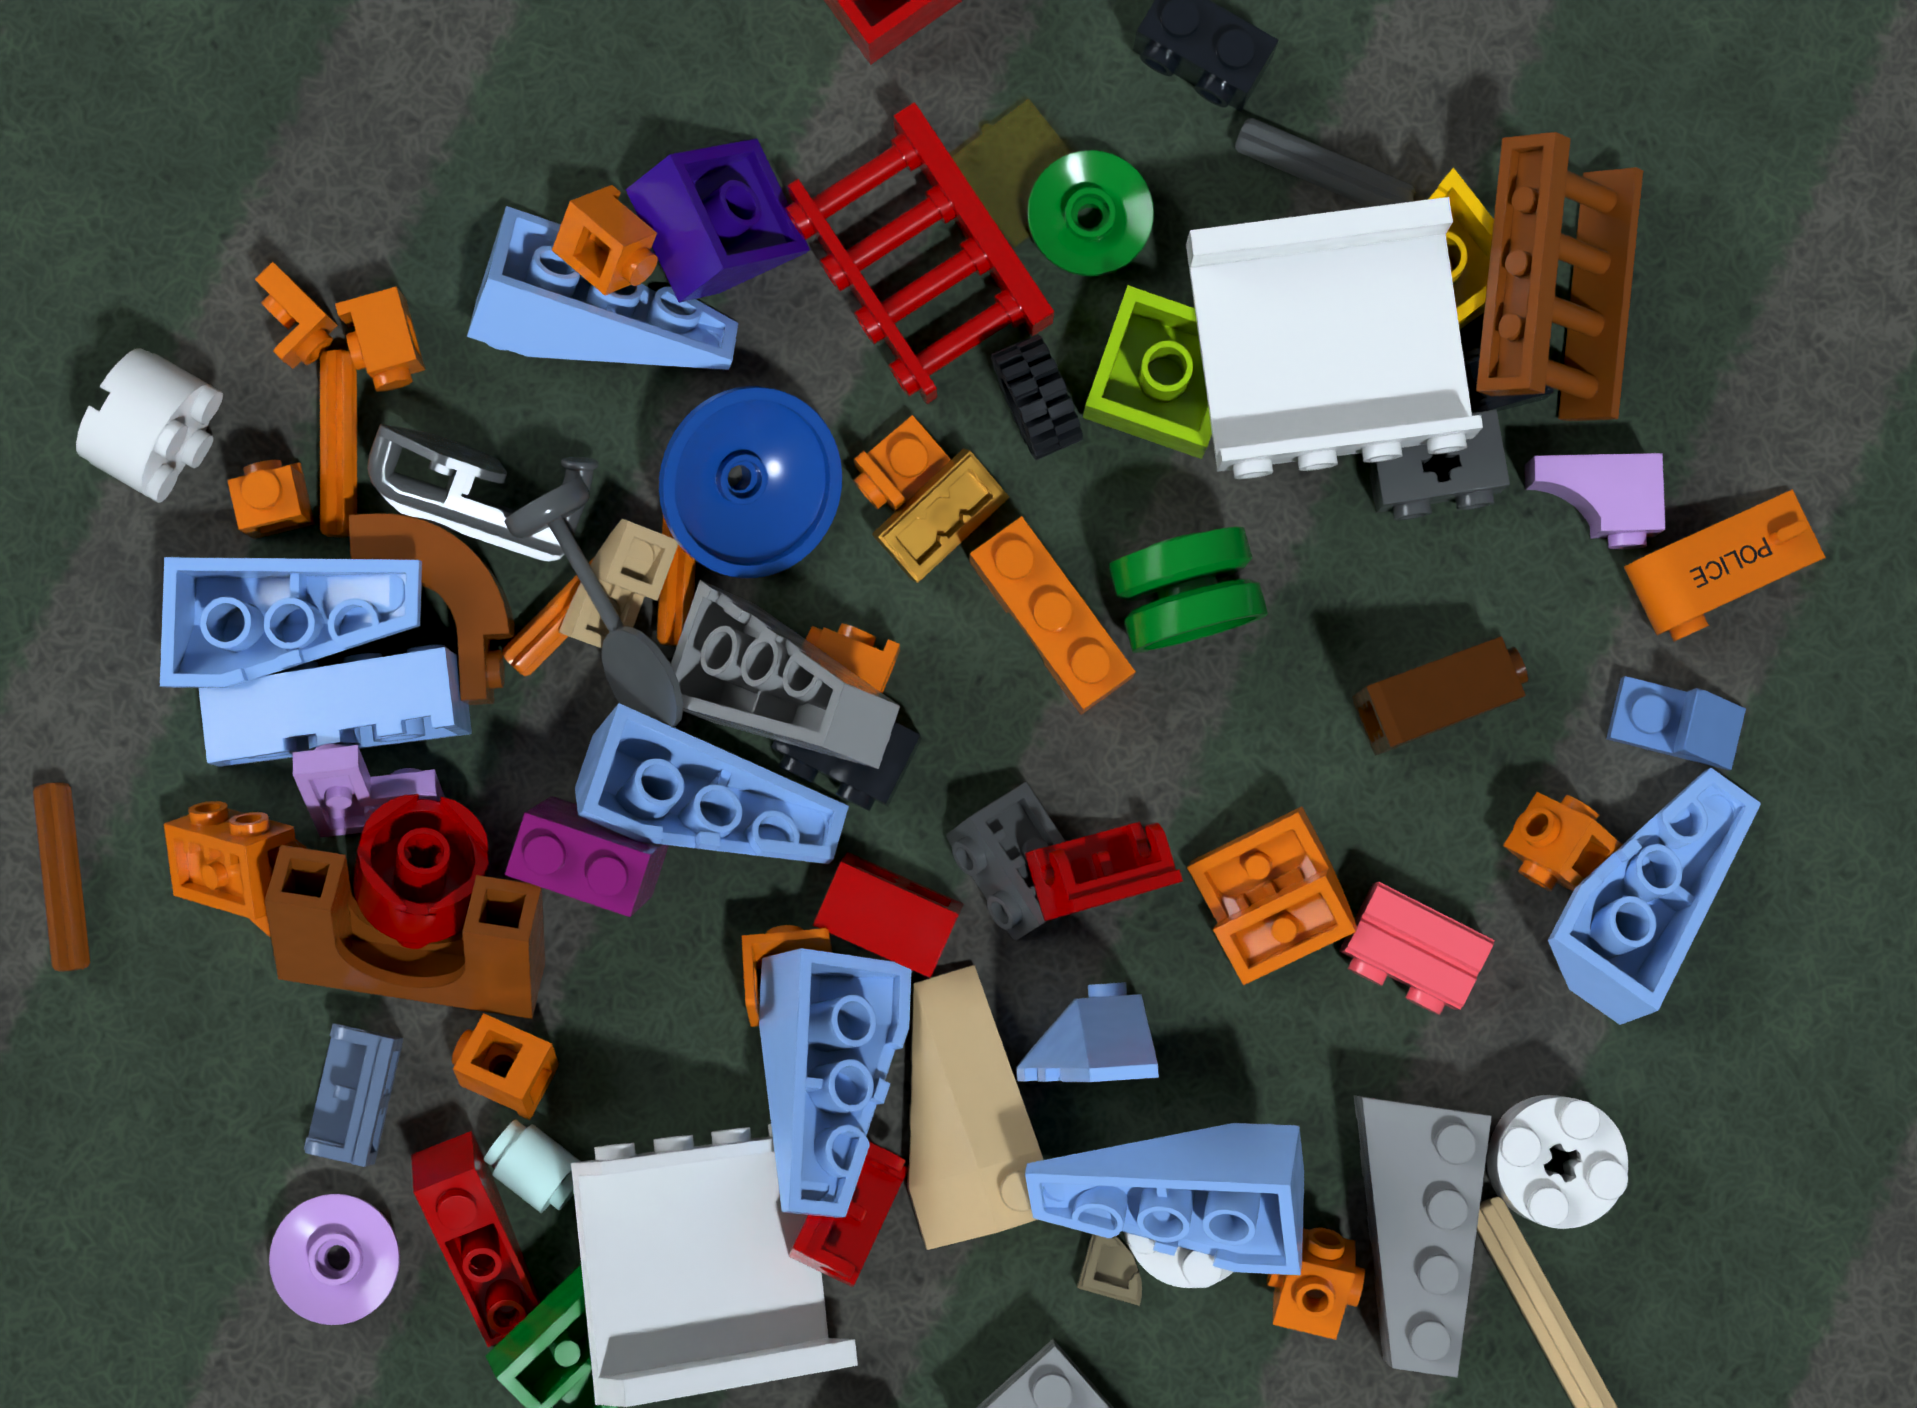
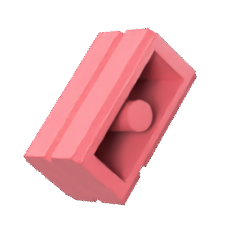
(1415, 948)

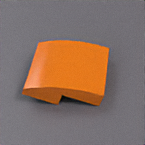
(1273, 896)

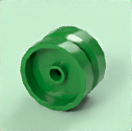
(1185, 579)

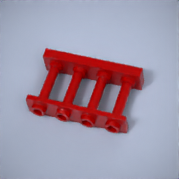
(946, 200)

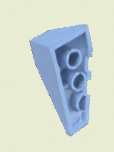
(548, 310)
(1648, 899)
(1095, 1041)
(826, 1054)
(1205, 1190)

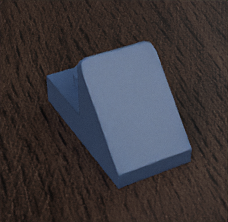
(1676, 722)

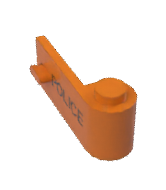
(1723, 564)

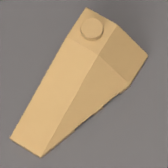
(964, 1117)

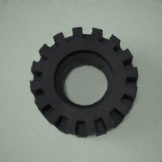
(1037, 396)

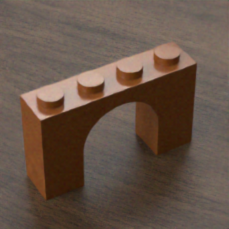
(329, 943)

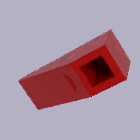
(474, 1234)

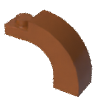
(462, 582)

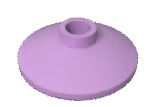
(302, 1267)

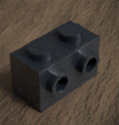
(1205, 48)

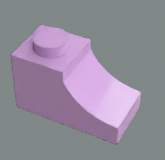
(1613, 492)

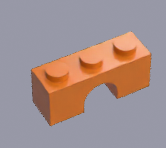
(1051, 615)

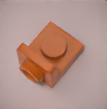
(292, 305)
(899, 465)

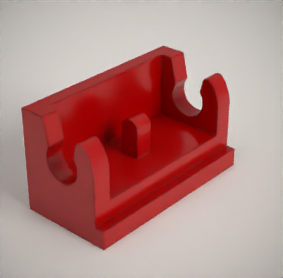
(1101, 869)
(888, 914)
(843, 1244)

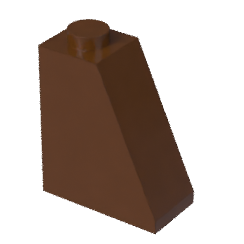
(1440, 694)

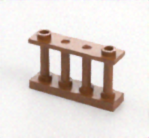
(1524, 275)

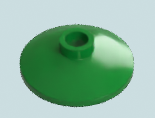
(1096, 182)

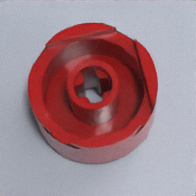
(419, 868)

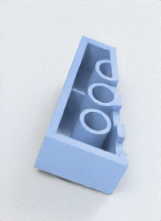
(348, 704)

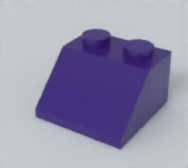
(716, 218)

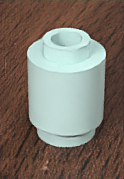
(532, 1166)

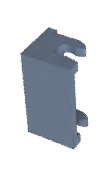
(353, 1095)

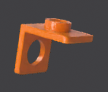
(773, 942)

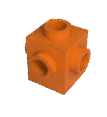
(1559, 842)
(1326, 1285)

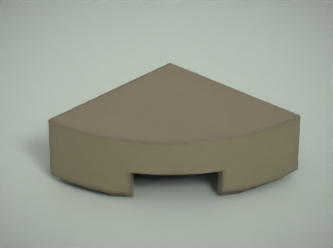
(1111, 1270)

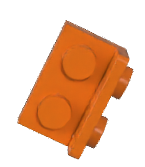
(223, 857)

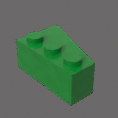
(548, 1353)

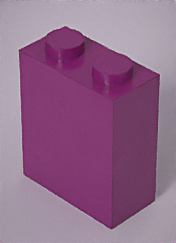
(584, 858)

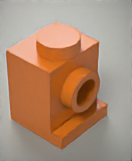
(606, 241)
(382, 338)
(270, 499)
(856, 652)
(496, 1041)

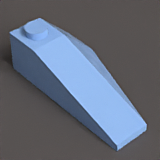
(264, 615)
(691, 794)

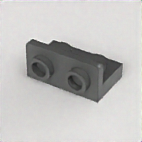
(993, 851)

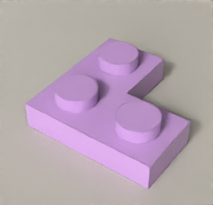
(343, 793)

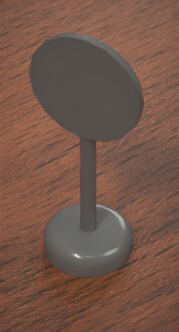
(630, 659)

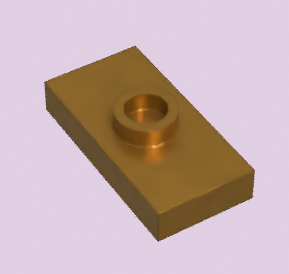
(940, 515)

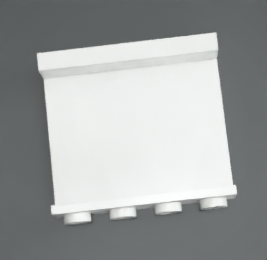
(1330, 337)
(695, 1271)

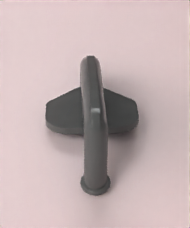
(454, 506)

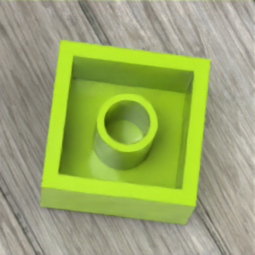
(1153, 375)

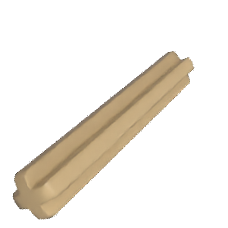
(1541, 1307)

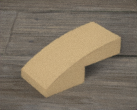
(629, 568)

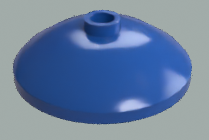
(785, 487)

